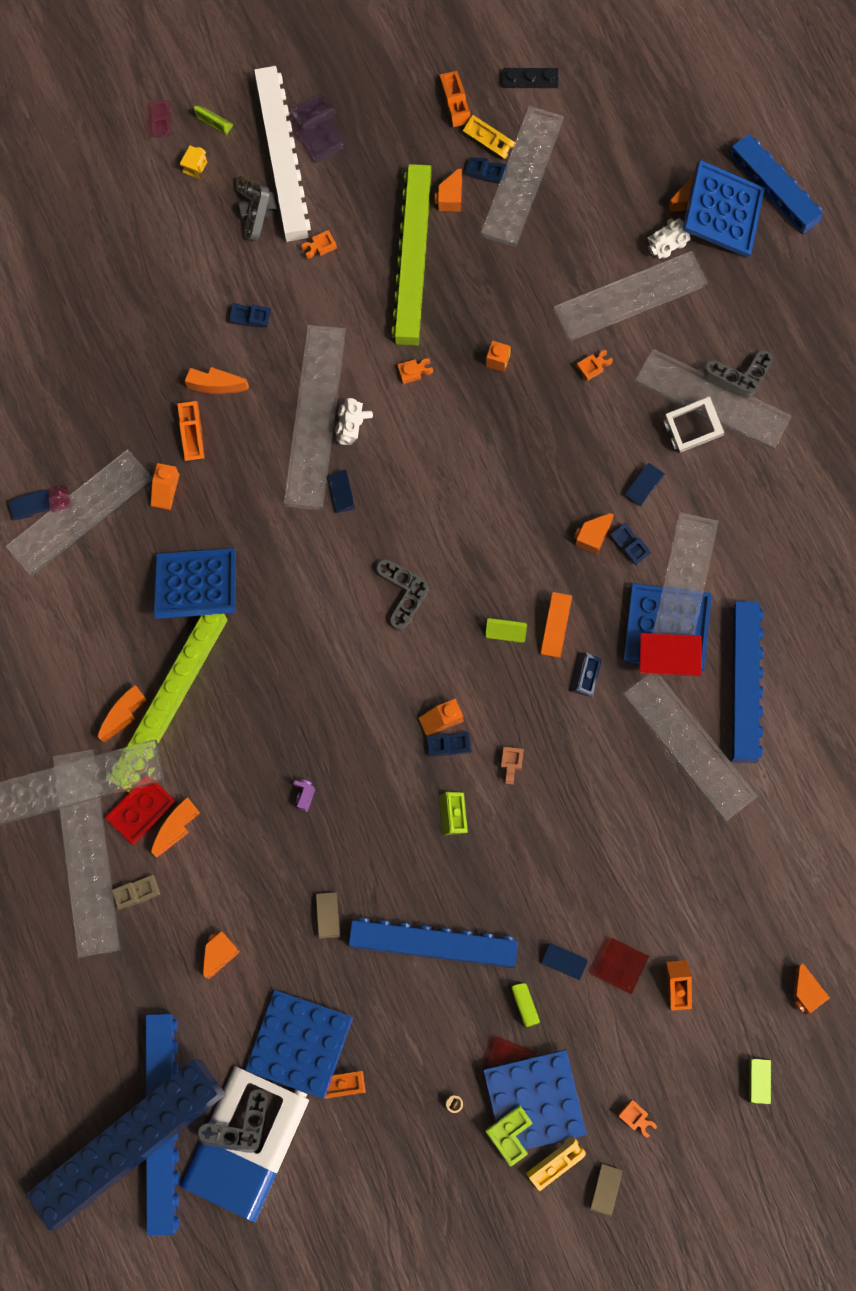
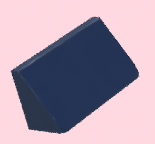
(341, 492)
(585, 674)
(564, 961)

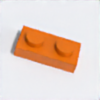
(346, 1085)

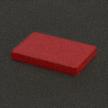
(670, 654)
(140, 811)

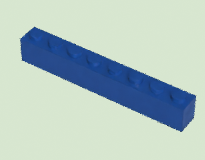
(746, 682)
(433, 944)

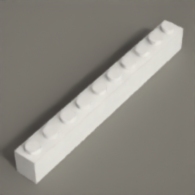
(281, 154)

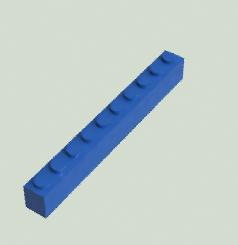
(162, 1163)

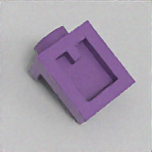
(304, 798)

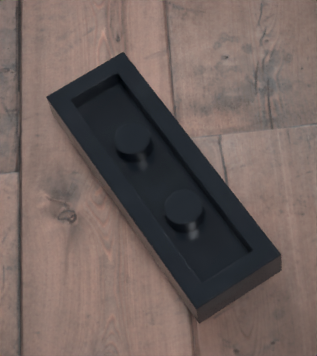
(530, 77)

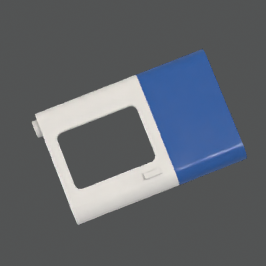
(239, 1178)

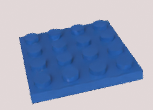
(723, 208)
(195, 583)
(643, 614)
(299, 1044)
(545, 1093)

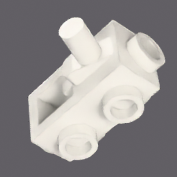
(668, 239)
(350, 418)

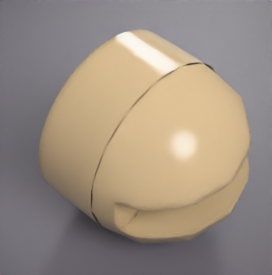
(457, 1106)

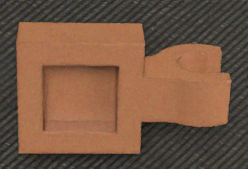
(511, 761)

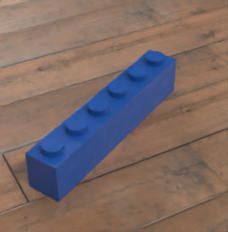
(778, 185)

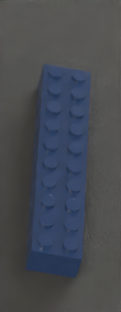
(125, 1144)

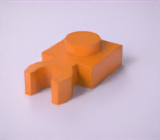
(321, 243)
(592, 366)
(411, 371)
(635, 1117)

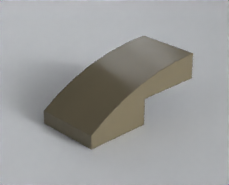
(136, 892)
(328, 915)
(606, 1190)

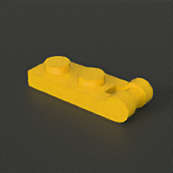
(488, 136)
(556, 1163)

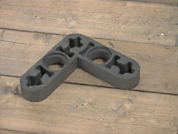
(259, 199)
(745, 379)
(409, 587)
(247, 1131)

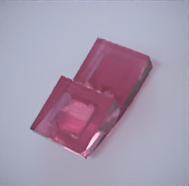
(161, 118)
(59, 498)

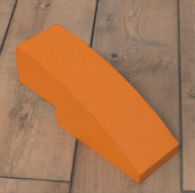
(455, 98)
(215, 382)
(191, 430)
(556, 625)
(121, 713)
(174, 827)

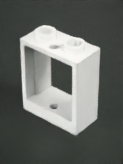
(713, 418)

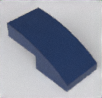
(484, 170)
(249, 316)
(645, 484)
(29, 504)
(629, 544)
(449, 744)

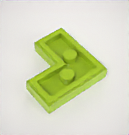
(504, 1134)

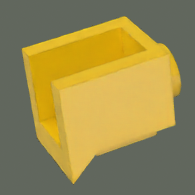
(194, 162)

